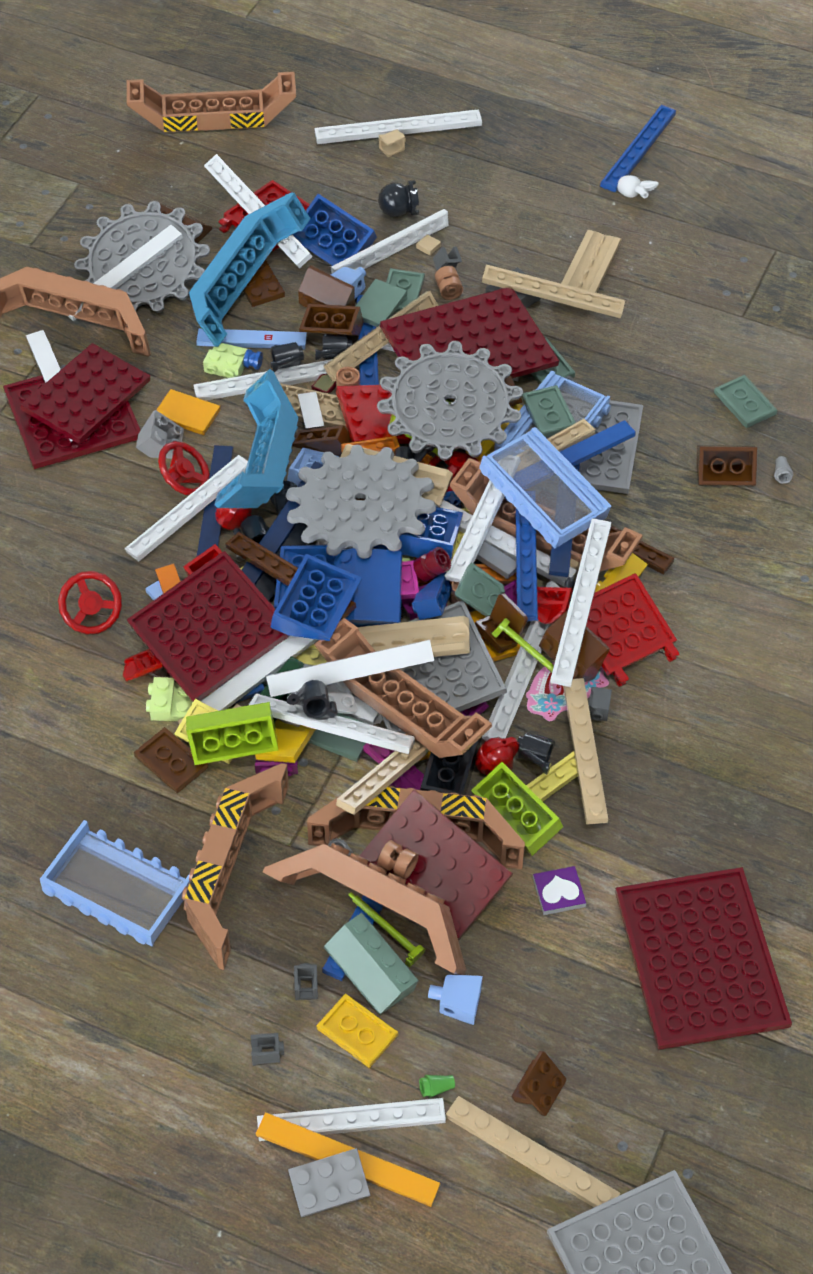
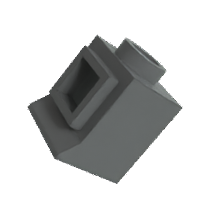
(443, 259)
(599, 703)
(302, 973)
(266, 1041)

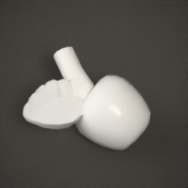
(632, 186)

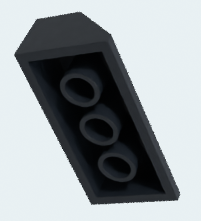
(450, 773)

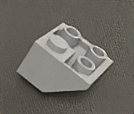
(156, 433)

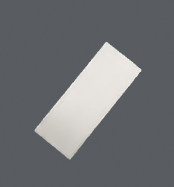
(310, 410)

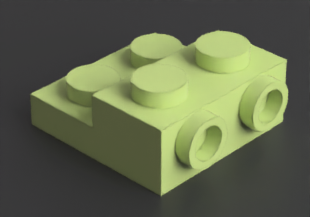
(225, 360)
(167, 700)

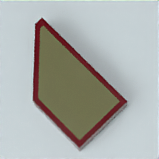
(324, 384)

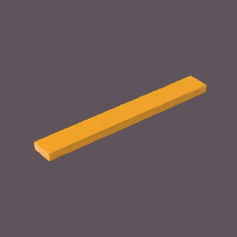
(375, 1169)

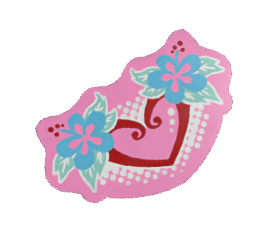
(549, 698)

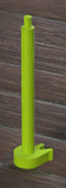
(503, 626)
(415, 952)

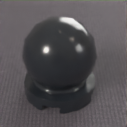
(398, 199)

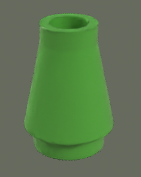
(435, 1084)

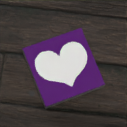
(559, 890)

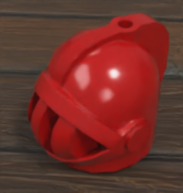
(232, 517)
(494, 752)

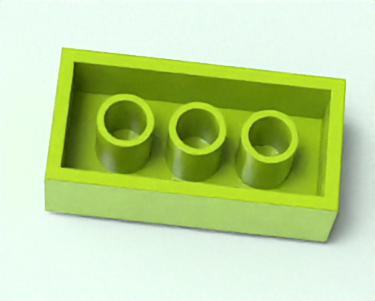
(231, 733)
(519, 807)

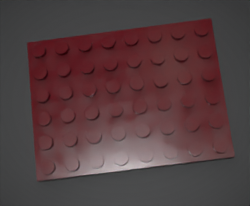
(482, 321)
(702, 958)

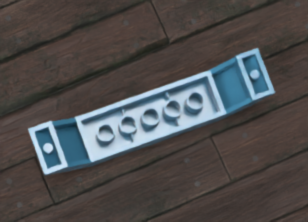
(241, 259)
(270, 447)

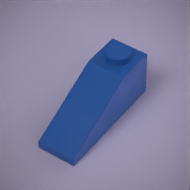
(432, 598)

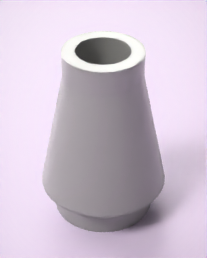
(783, 471)

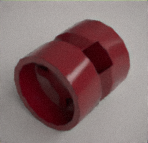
(432, 564)

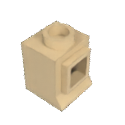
(392, 142)

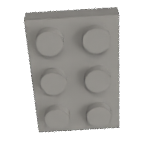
(329, 1182)

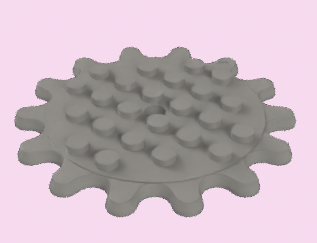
(130, 232)
(474, 416)
(336, 516)

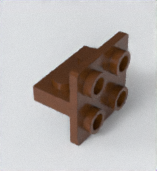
(540, 1084)

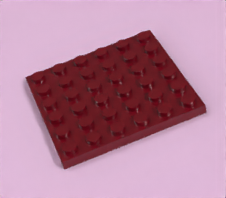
(49, 446)
(208, 627)

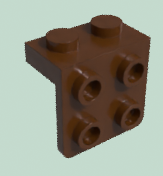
(502, 609)

